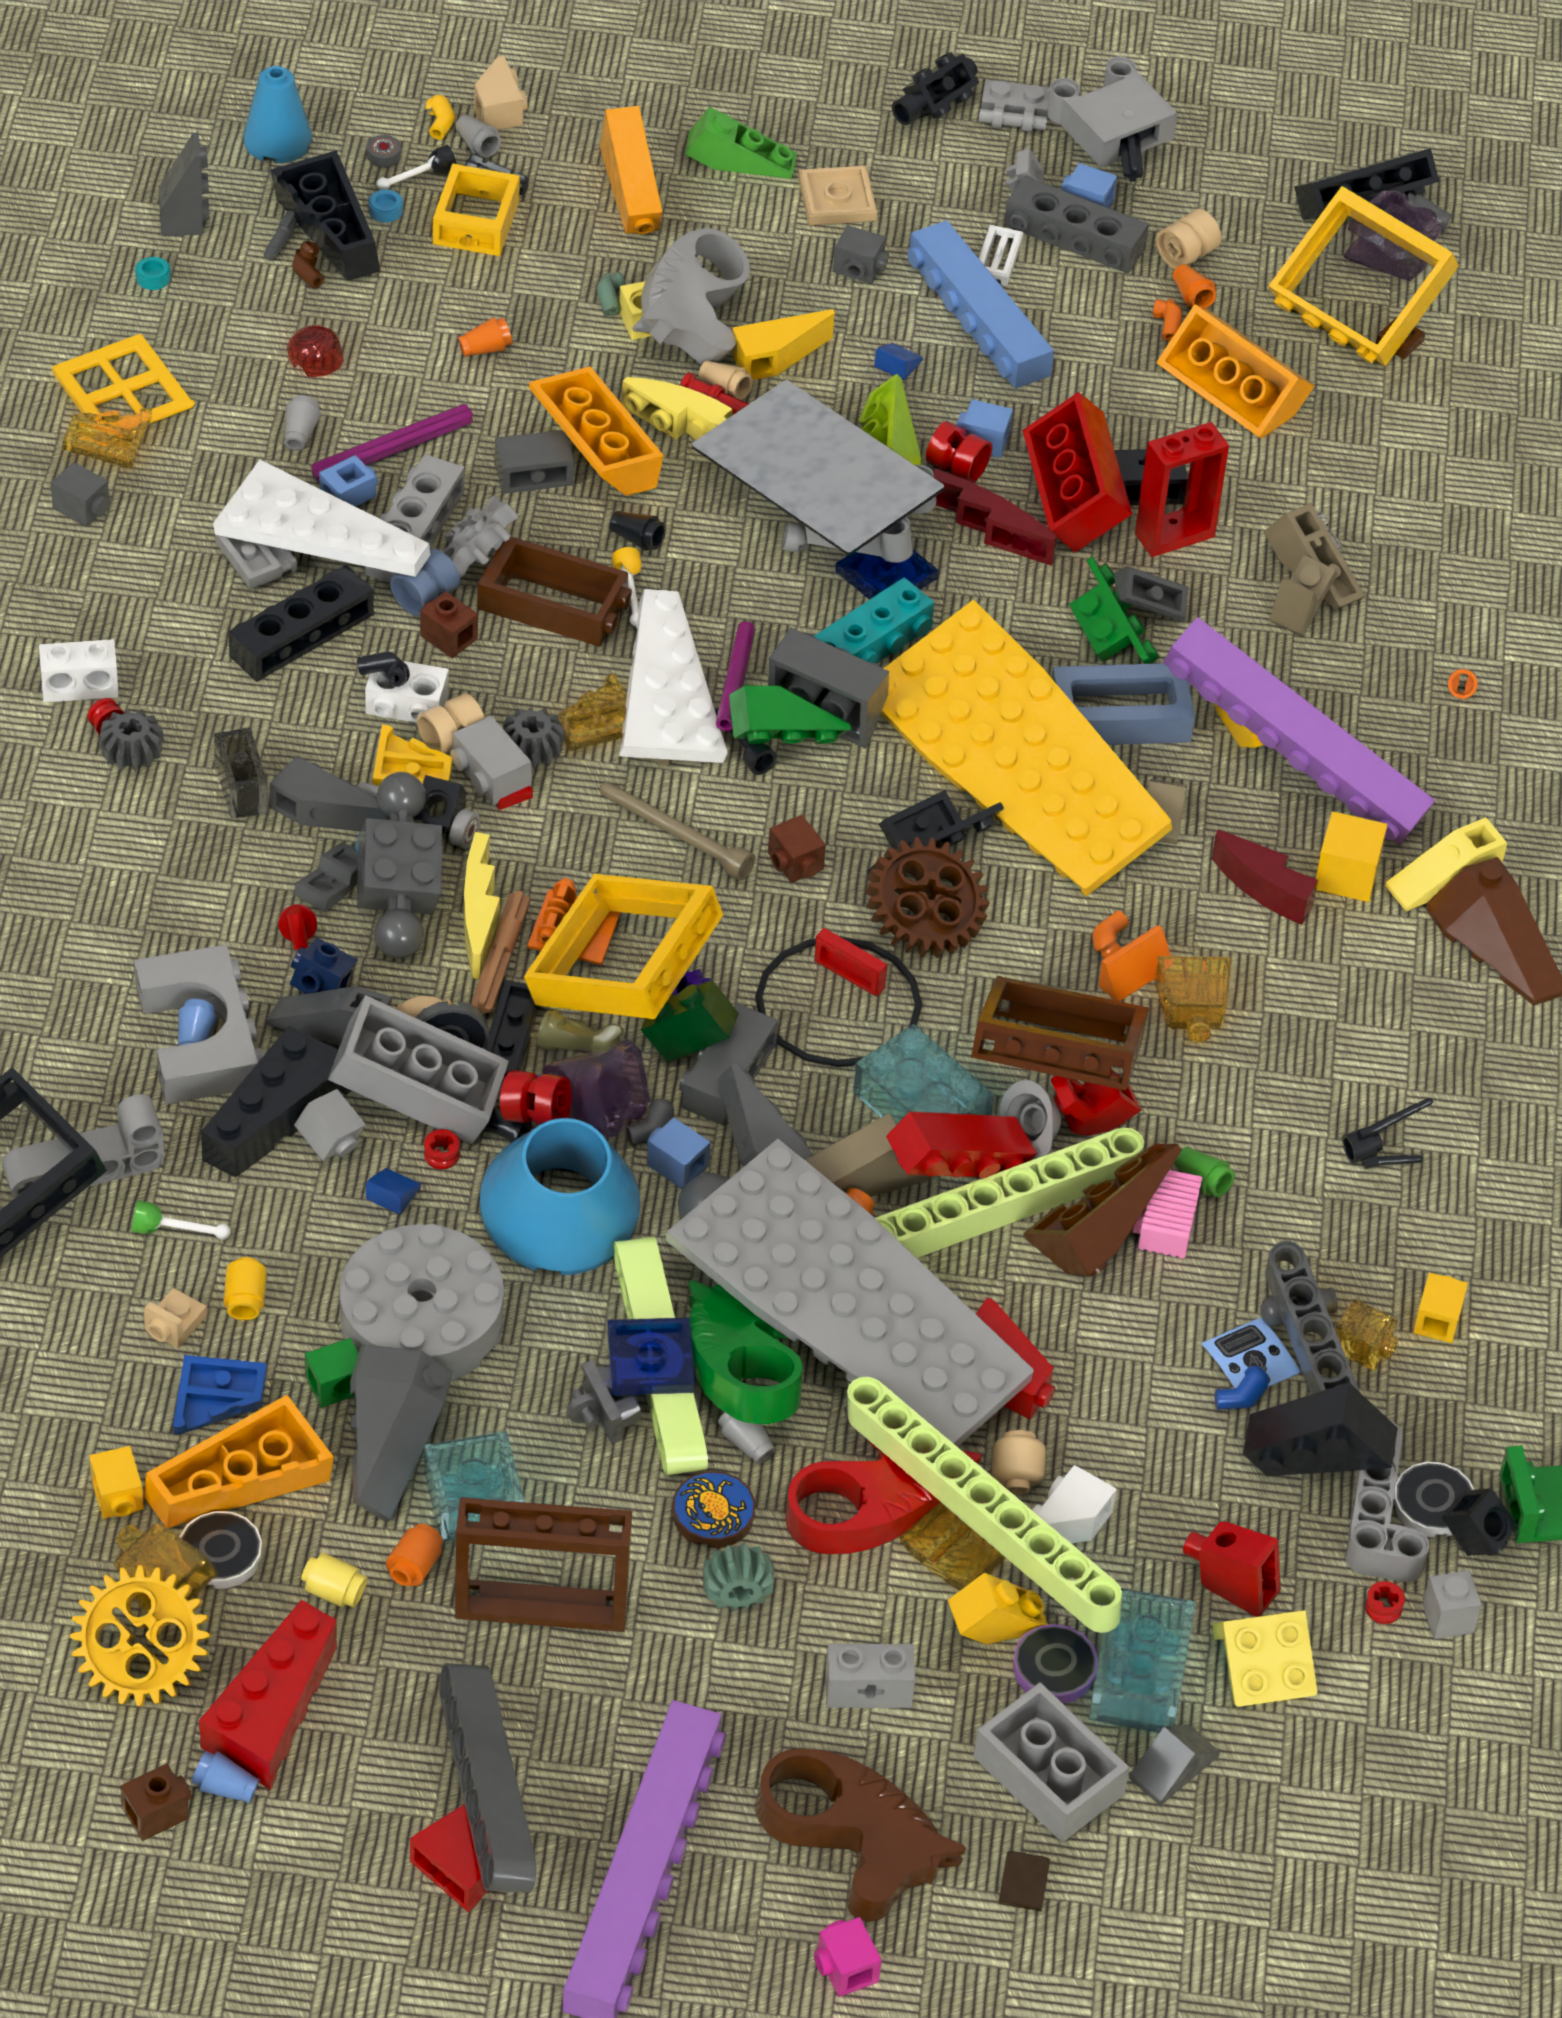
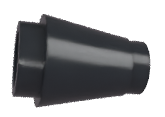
(640, 529)

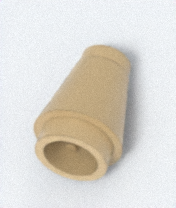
(733, 379)

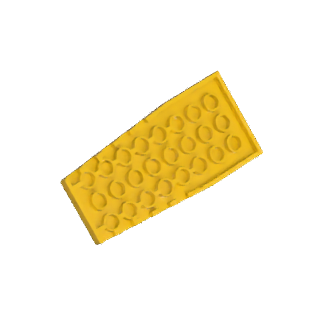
(1015, 738)

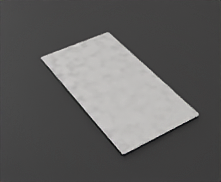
(818, 467)

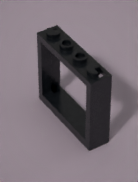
(58, 1184)

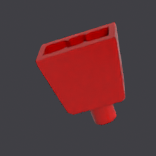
(1238, 1565)
(449, 1858)

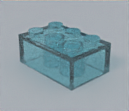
(918, 1077)
(1143, 1662)

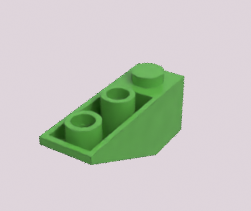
(734, 147)

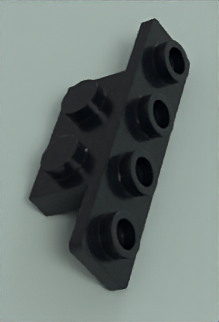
(935, 819)

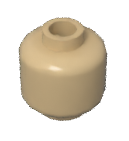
(1018, 1461)

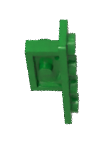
(1107, 619)

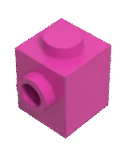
(847, 1956)

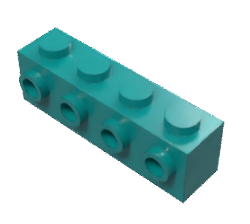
(882, 623)

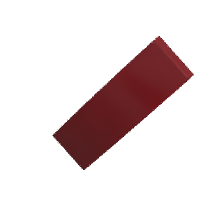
(1265, 876)

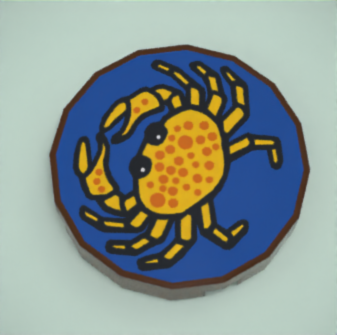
(713, 1509)

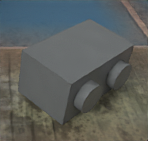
(534, 461)

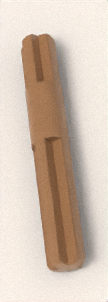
(500, 952)

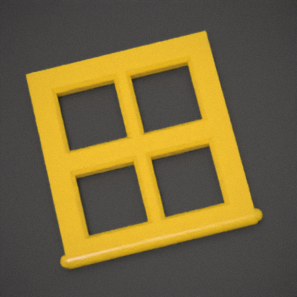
(157, 373)

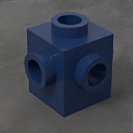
(321, 968)

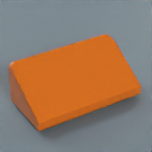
(1133, 964)

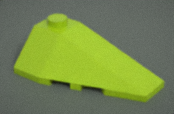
(889, 419)

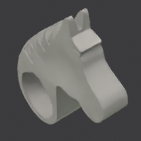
(682, 294)

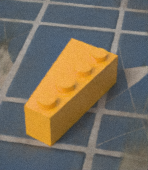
(241, 1465)

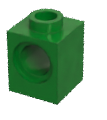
(330, 1371)

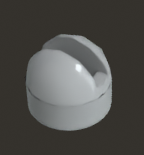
(794, 537)

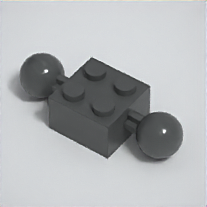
(399, 865)

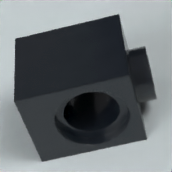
(441, 791)
(1479, 1522)

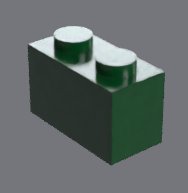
(691, 1021)

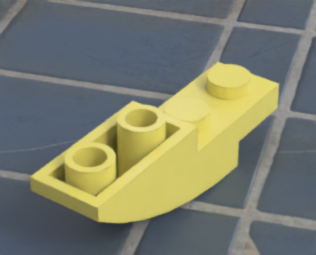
(673, 407)

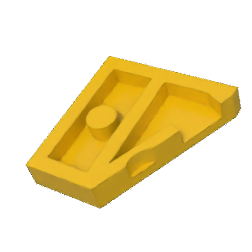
(411, 757)

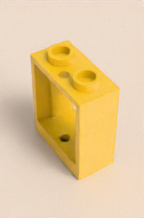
(487, 234)

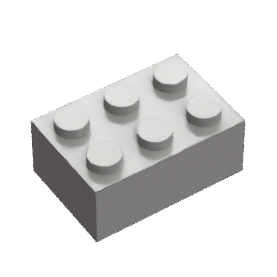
(1051, 1762)

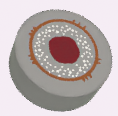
(463, 828)

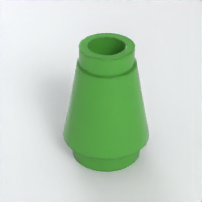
(1215, 1173)

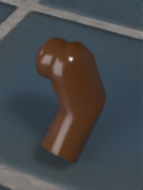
(305, 262)

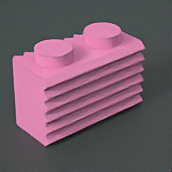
(1169, 1215)

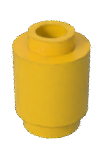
(245, 1288)

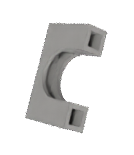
(220, 1061)

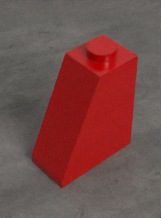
(1039, 1390)

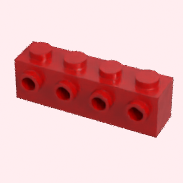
(959, 1144)

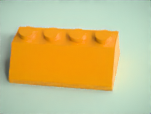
(1234, 372)
(601, 429)

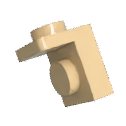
(174, 1318)

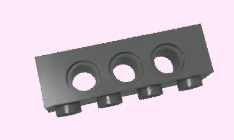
(1076, 224)

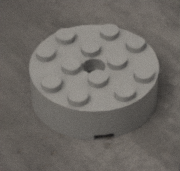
(424, 1293)

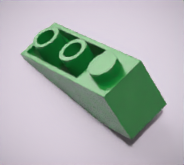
(776, 713)

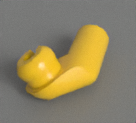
(444, 116)

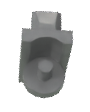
(599, 1403)

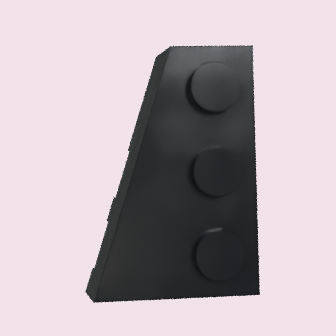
(1321, 1435)

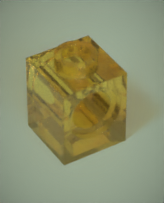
(1367, 1334)

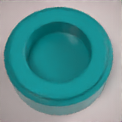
(153, 273)

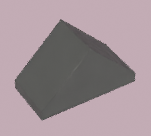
(1172, 1762)

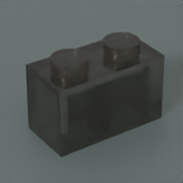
(240, 773)

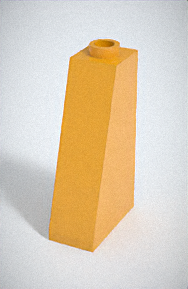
(630, 170)

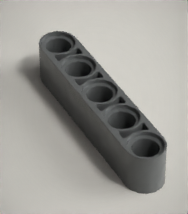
(1308, 1318)

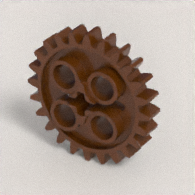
(927, 897)

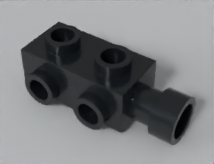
(932, 93)

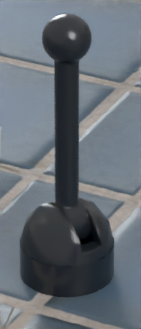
(754, 751)

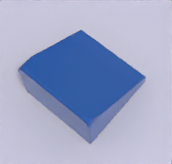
(896, 360)
(391, 1190)

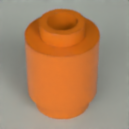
(415, 1555)

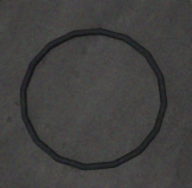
(859, 943)

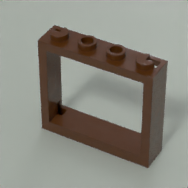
(1055, 1051)
(543, 1529)

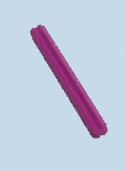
(401, 439)

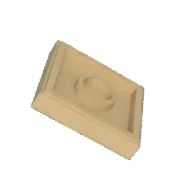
(837, 195)

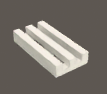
(1005, 233)

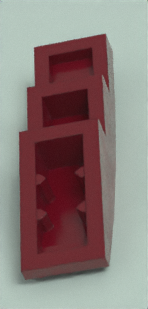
(1000, 520)

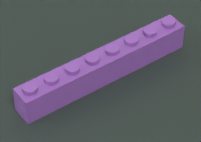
(1297, 730)
(643, 1863)

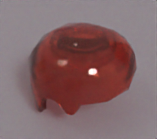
(315, 350)

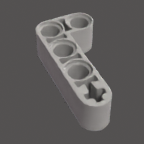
(124, 1148)
(1385, 1541)

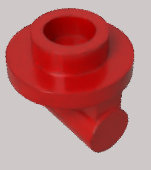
(298, 925)

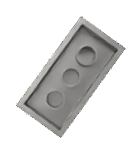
(418, 1069)

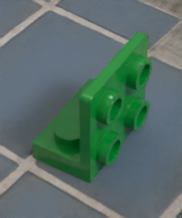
(1532, 1497)

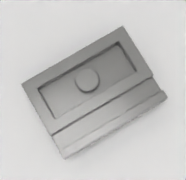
(255, 561)

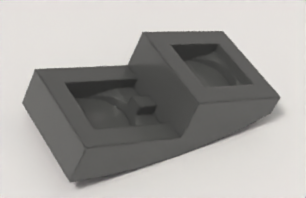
(332, 879)

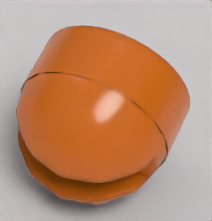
(1470, 684)

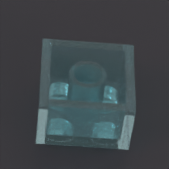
(469, 1469)

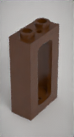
(559, 572)

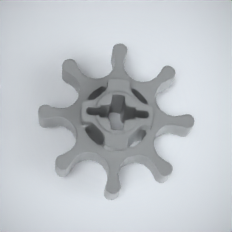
(479, 534)

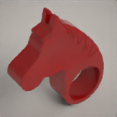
(880, 1490)

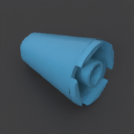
(277, 118)

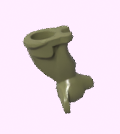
(572, 1034)

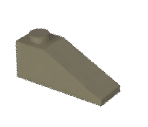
(1304, 533)

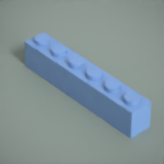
(980, 304)

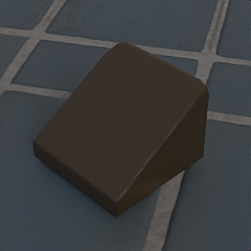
(1024, 1880)

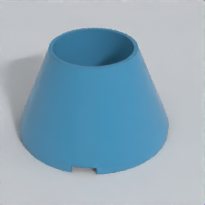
(553, 1227)

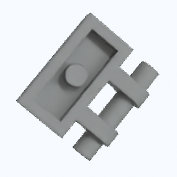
(1014, 105)

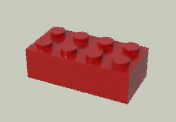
(1077, 472)

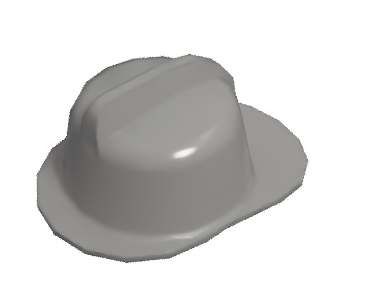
(1035, 1113)

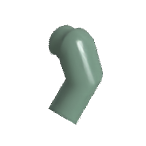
(607, 292)

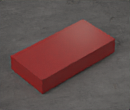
(850, 962)

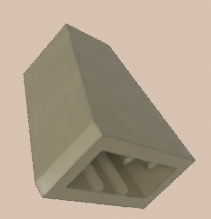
(865, 1161)

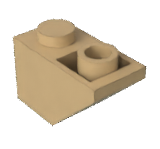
(498, 96)

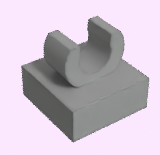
(1027, 166)

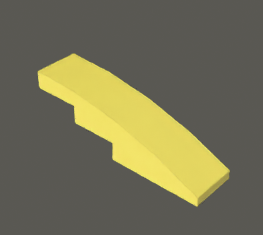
(480, 905)

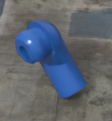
(1246, 1394)

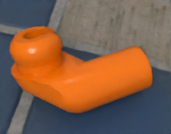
(1106, 932)

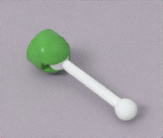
(149, 1218)

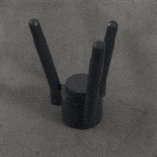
(1366, 1142)

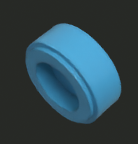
(385, 206)

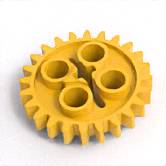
(167, 1607)

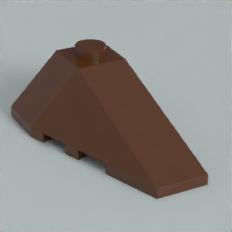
(1493, 921)
(1097, 1226)

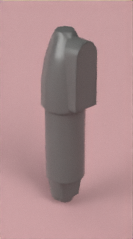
(283, 233)

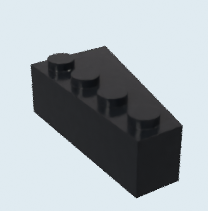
(328, 212)
(269, 1102)

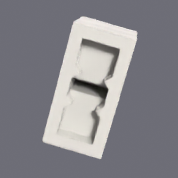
(78, 670)
(424, 690)

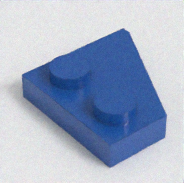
(217, 1391)

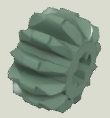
(738, 1576)

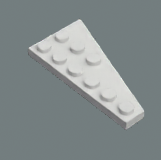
(298, 517)
(667, 692)

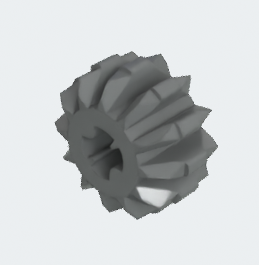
(536, 734)
(131, 739)

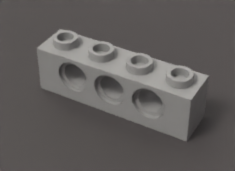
(424, 503)

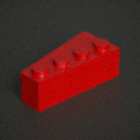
(271, 1694)

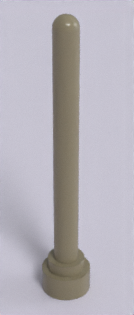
(736, 861)

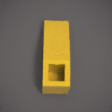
(777, 344)

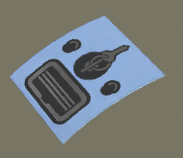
(1251, 1346)

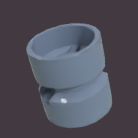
(433, 579)

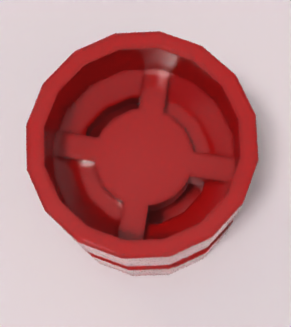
(956, 451)
(535, 1098)

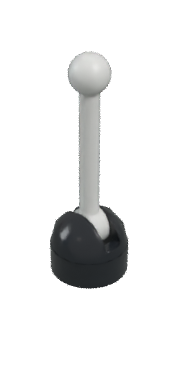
(439, 161)

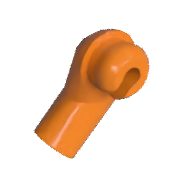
(1172, 317)

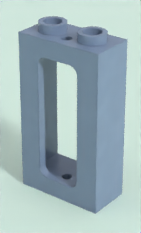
(1131, 723)

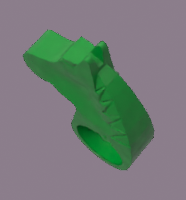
(735, 1345)

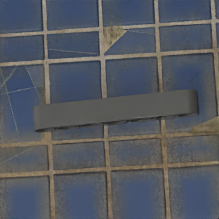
(487, 1778)

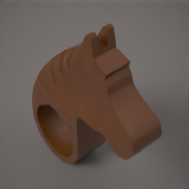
(870, 1816)

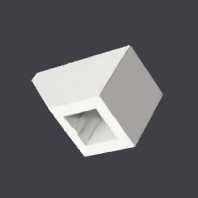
(1077, 1505)

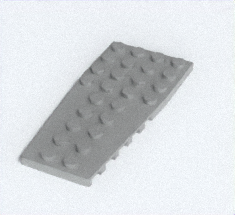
(849, 1291)

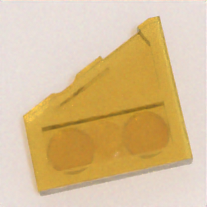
(107, 436)
(596, 716)

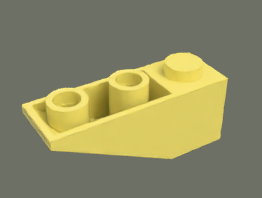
(1444, 861)

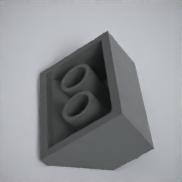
(831, 681)

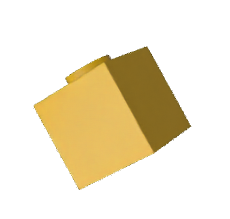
(1350, 856)

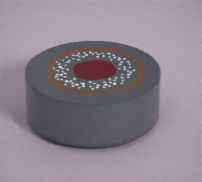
(383, 151)

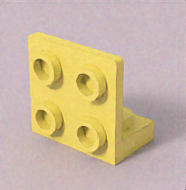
(1268, 1657)

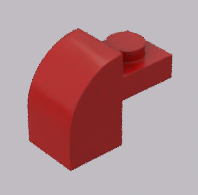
(1093, 1107)

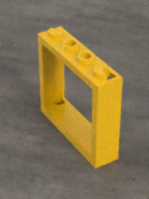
(1340, 207)
(696, 916)

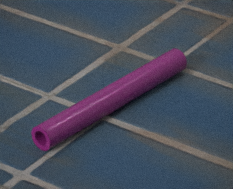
(736, 672)

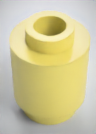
(334, 1580)

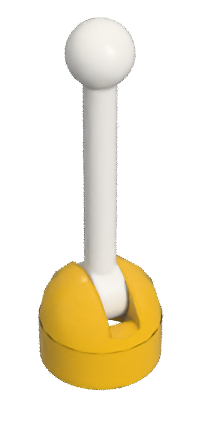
(629, 560)

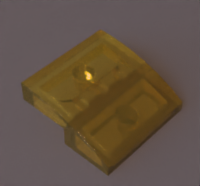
(950, 1547)

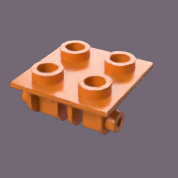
(551, 914)

